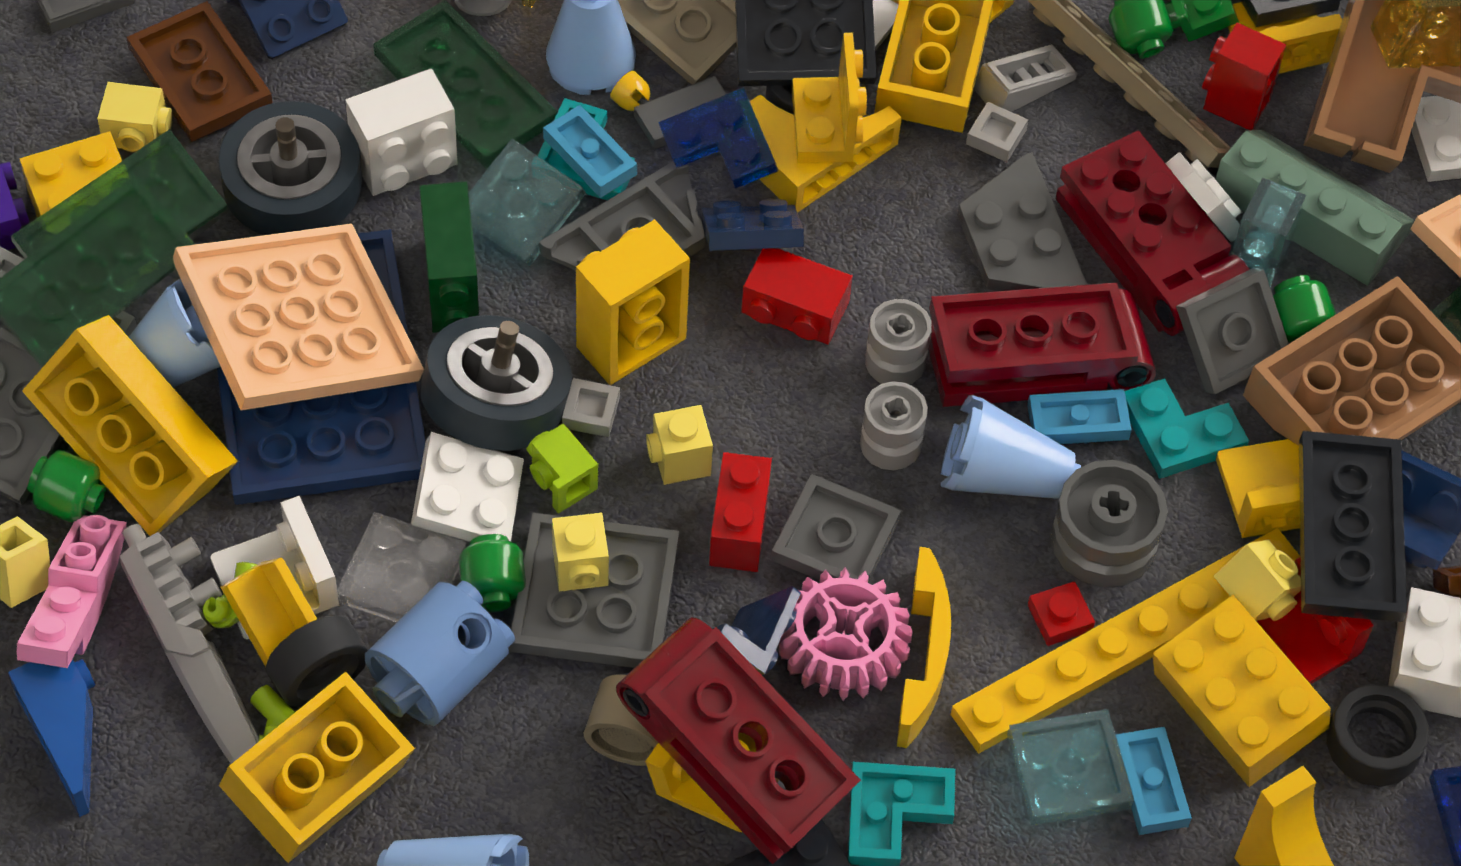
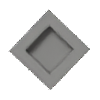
(997, 131)
(591, 407)

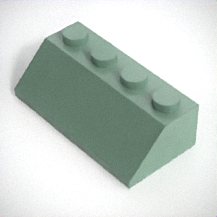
(1337, 216)

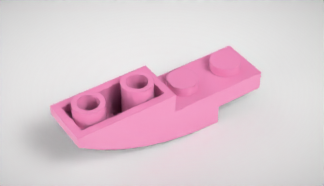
(75, 592)

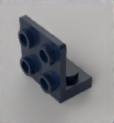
(291, 23)
(1430, 512)
(761, 626)

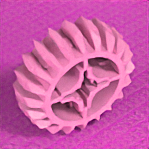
(844, 659)

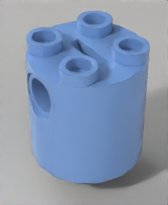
(437, 653)

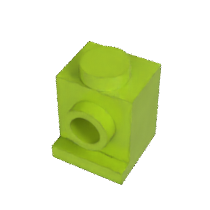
(563, 467)

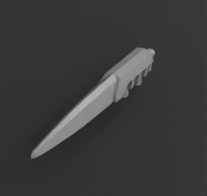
(180, 627)

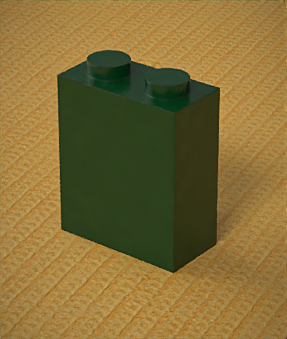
(449, 253)

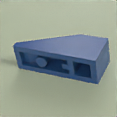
(62, 718)

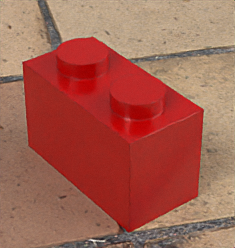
(1242, 75)
(796, 294)
(740, 512)

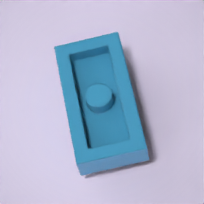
(590, 151)
(1081, 416)
(1153, 781)

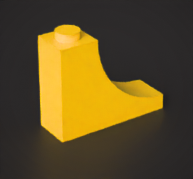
(806, 182)
(1284, 826)

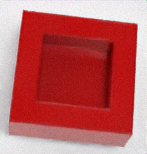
(1061, 613)

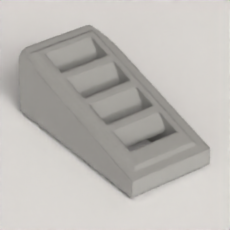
(996, 83)

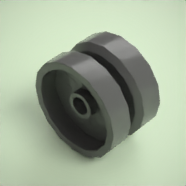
(1108, 523)

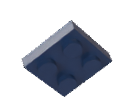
(752, 227)

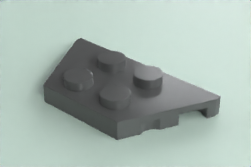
(660, 196)
(1018, 232)

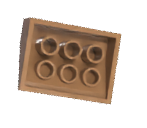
(1363, 372)

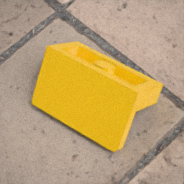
(268, 604)

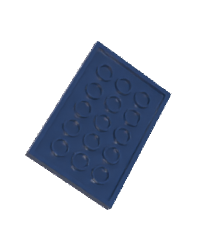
(329, 439)

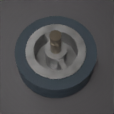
(290, 168)
(495, 382)

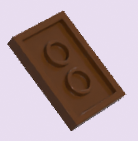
(200, 70)

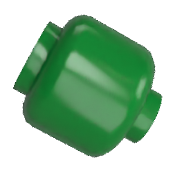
(1141, 26)
(1302, 305)
(66, 486)
(494, 569)

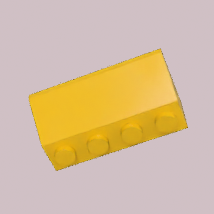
(129, 424)

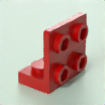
(1317, 641)

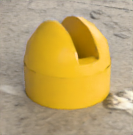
(630, 90)

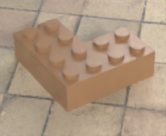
(1365, 102)

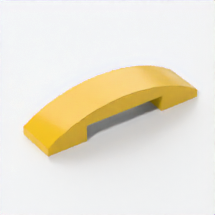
(932, 600)

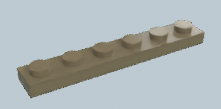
(1141, 87)

